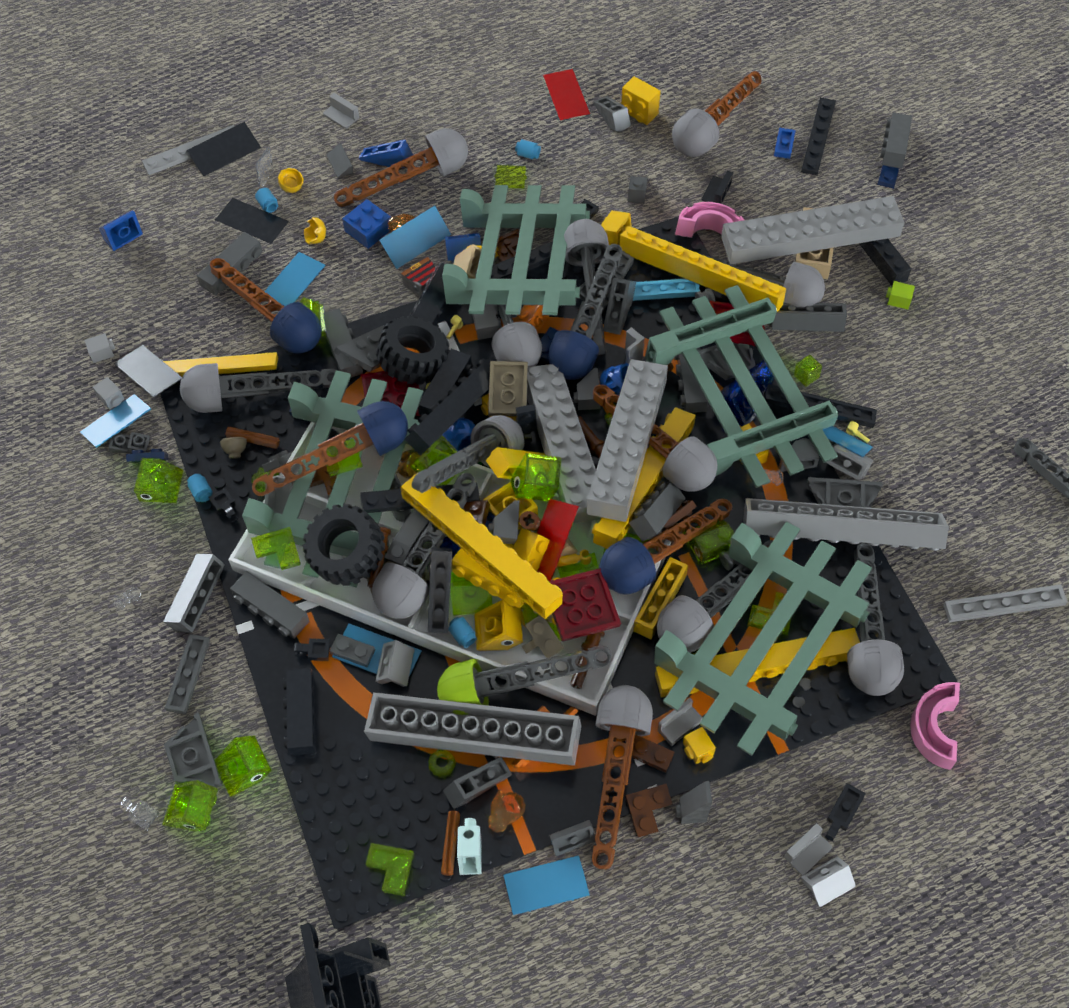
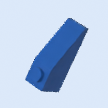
(387, 153)

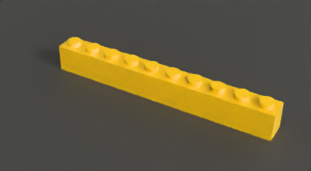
(698, 267)
(676, 425)
(485, 548)
(775, 661)

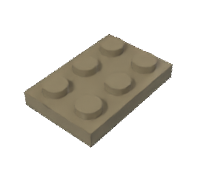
(507, 387)

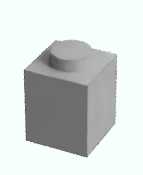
(100, 347)
(108, 393)

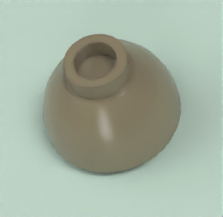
(233, 446)

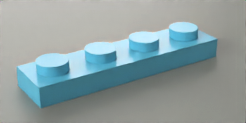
(665, 289)

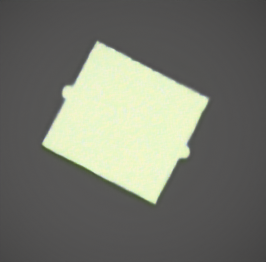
(511, 175)
(318, 309)
(345, 465)

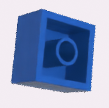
(366, 223)

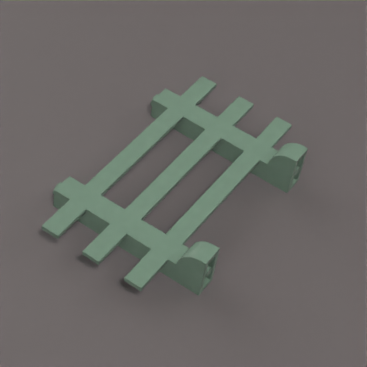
(527, 217)
(326, 414)
(772, 431)
(732, 692)

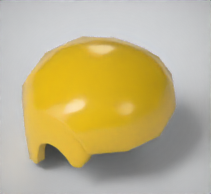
(290, 180)
(316, 228)

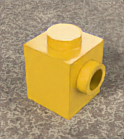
(699, 746)

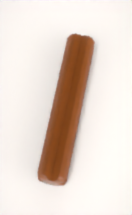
(253, 437)
(450, 843)

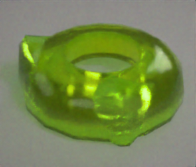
(441, 771)

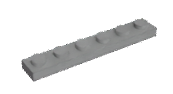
(174, 156)
(1005, 603)

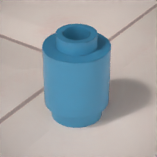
(528, 149)
(266, 200)
(199, 488)
(462, 632)

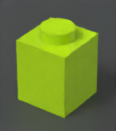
(900, 295)

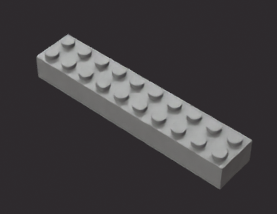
(812, 230)
(562, 436)
(627, 441)
(848, 523)
(482, 731)

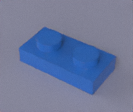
(784, 143)

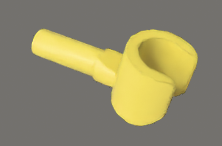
(457, 324)
(852, 430)

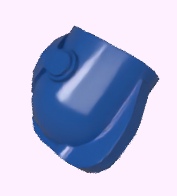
(614, 377)
(460, 433)

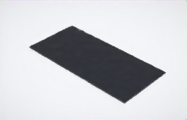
(223, 149)
(251, 220)

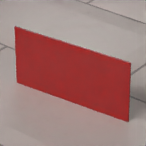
(566, 94)
(555, 527)

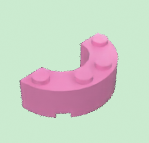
(705, 216)
(925, 729)

